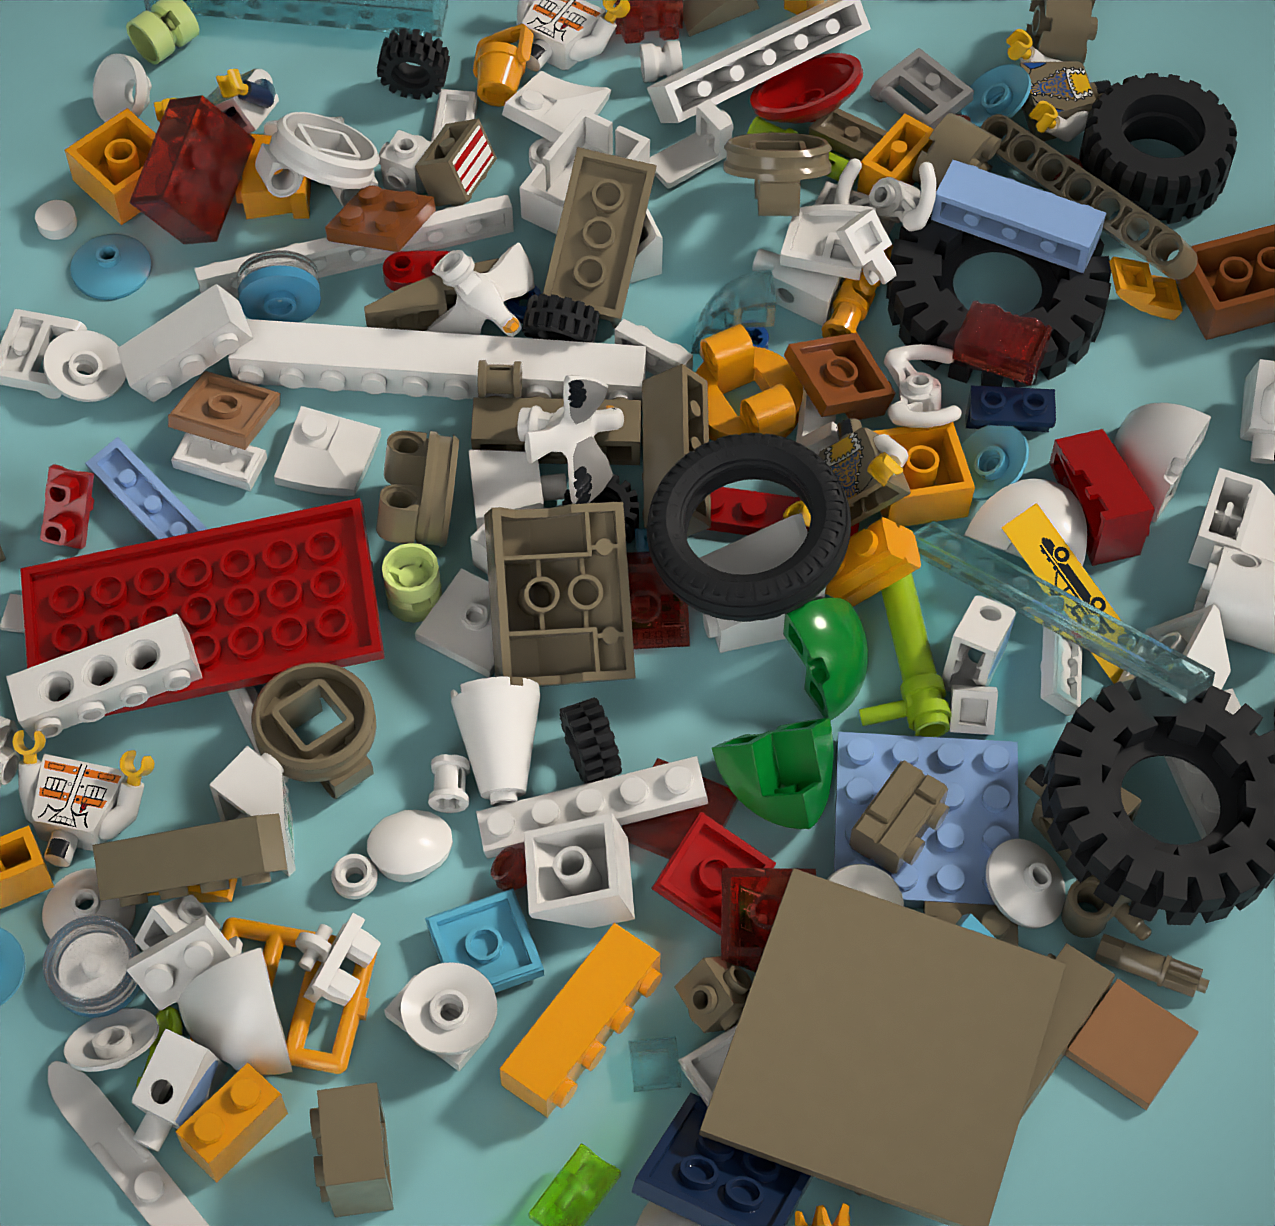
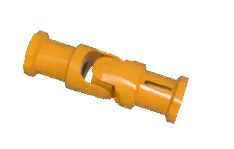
(851, 304)

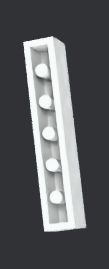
(758, 58)

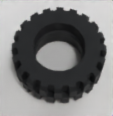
(1165, 112)

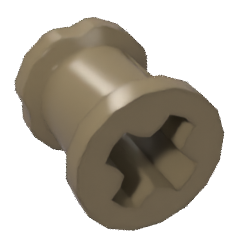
(499, 379)

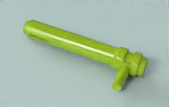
(921, 686)

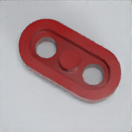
(417, 263)

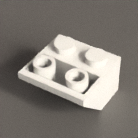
(1238, 517)

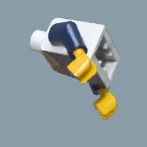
(241, 97)

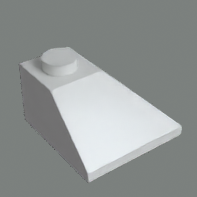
(1197, 637)

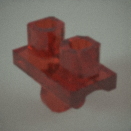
(651, 15)

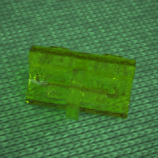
(575, 1190)

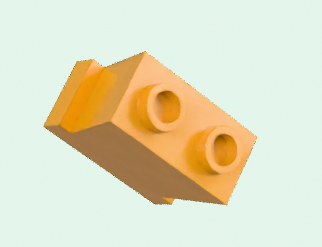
(259, 201)

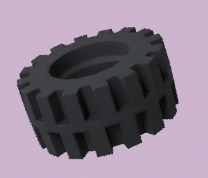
(560, 319)

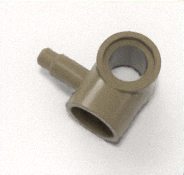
(1092, 924)

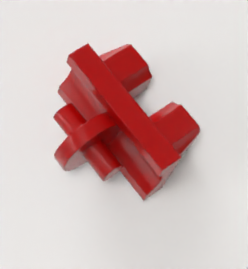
(67, 507)

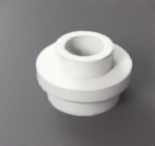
(351, 865)

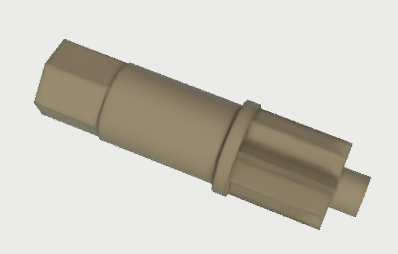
(1151, 966)

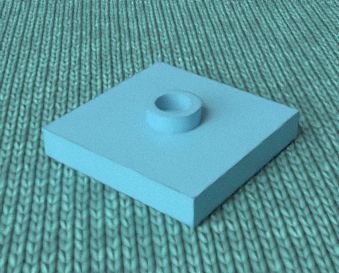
(489, 938)

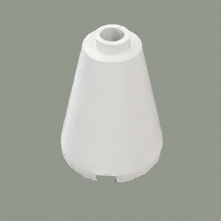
(498, 733)

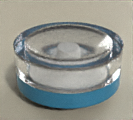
(279, 286)
(89, 965)

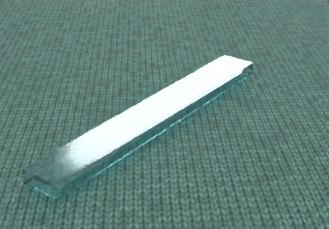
(1064, 613)

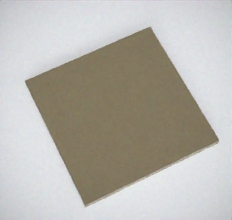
(885, 1051)

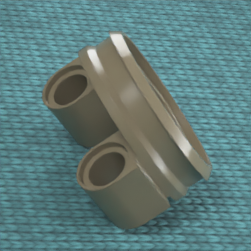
(777, 166)
(420, 488)
(292, 699)

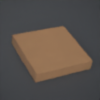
(224, 410)
(1131, 1044)

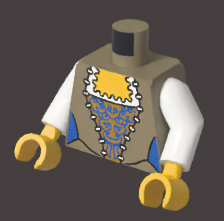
(1058, 92)
(866, 467)

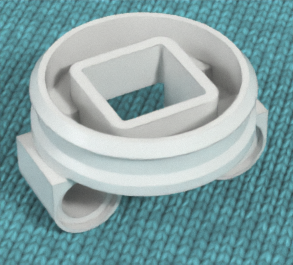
(320, 151)

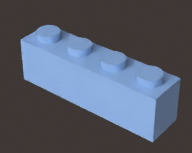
(1018, 216)

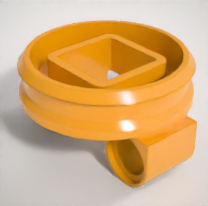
(734, 362)

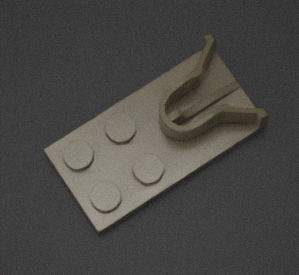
(600, 231)

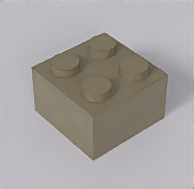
(352, 1150)

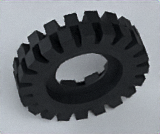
(931, 314)
(1090, 819)

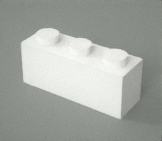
(184, 343)

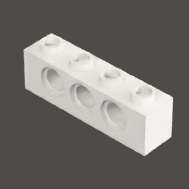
(82, 671)

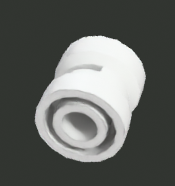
(660, 61)

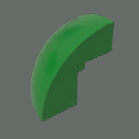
(833, 649)
(781, 772)

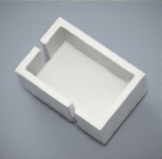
(586, 132)

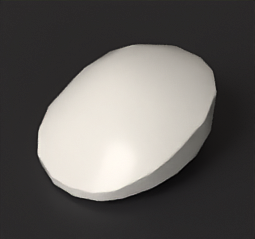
(409, 844)

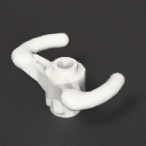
(892, 197)
(918, 392)

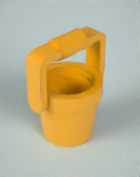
(500, 64)

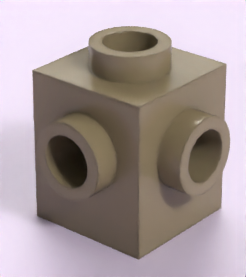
(715, 994)

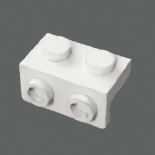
(178, 959)

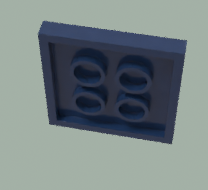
(716, 1181)

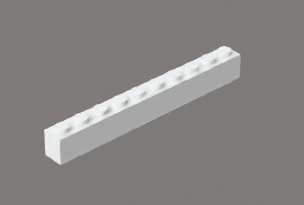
(425, 361)

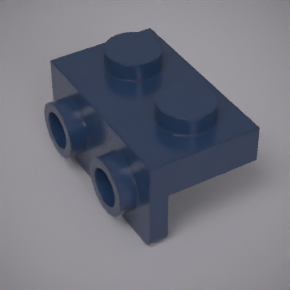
(1011, 406)

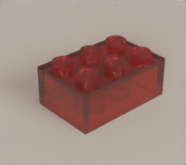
(192, 170)

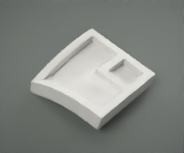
(551, 104)
(813, 240)
(326, 454)

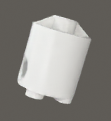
(1244, 594)

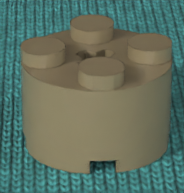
(1062, 28)
(959, 141)

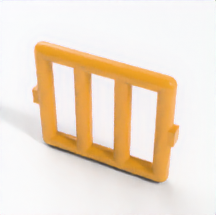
(355, 1010)

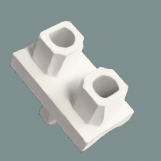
(349, 943)

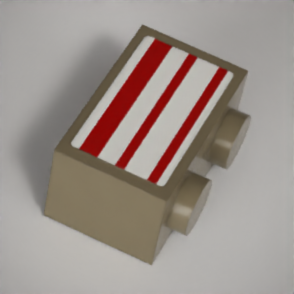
(456, 162)

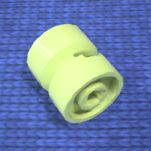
(162, 29)
(411, 581)

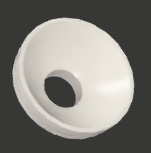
(115, 84)

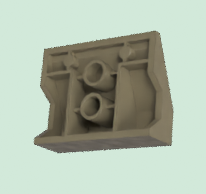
(560, 594)

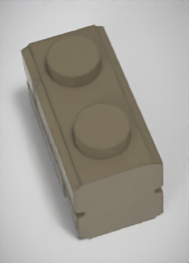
(899, 818)

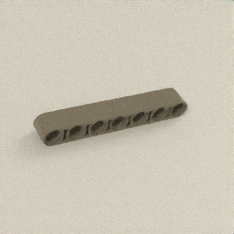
(1076, 182)

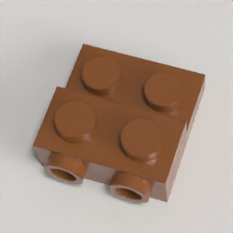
(841, 376)

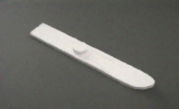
(113, 1145)

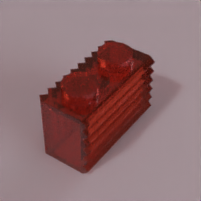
(1002, 342)

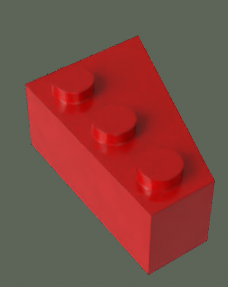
(1109, 494)

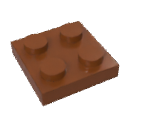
(380, 218)

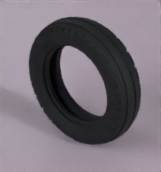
(764, 593)

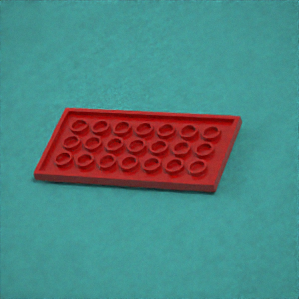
(246, 592)

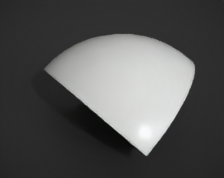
(1158, 445)
(1053, 498)
(236, 1014)

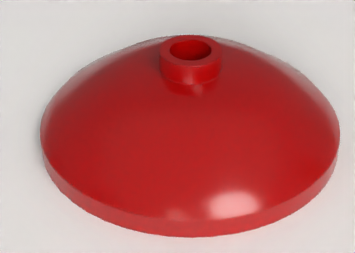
(808, 89)

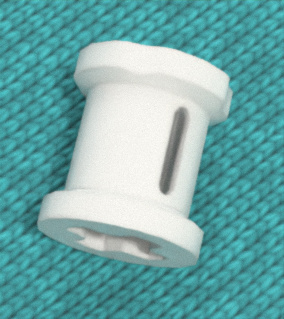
(449, 783)

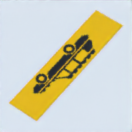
(1055, 563)

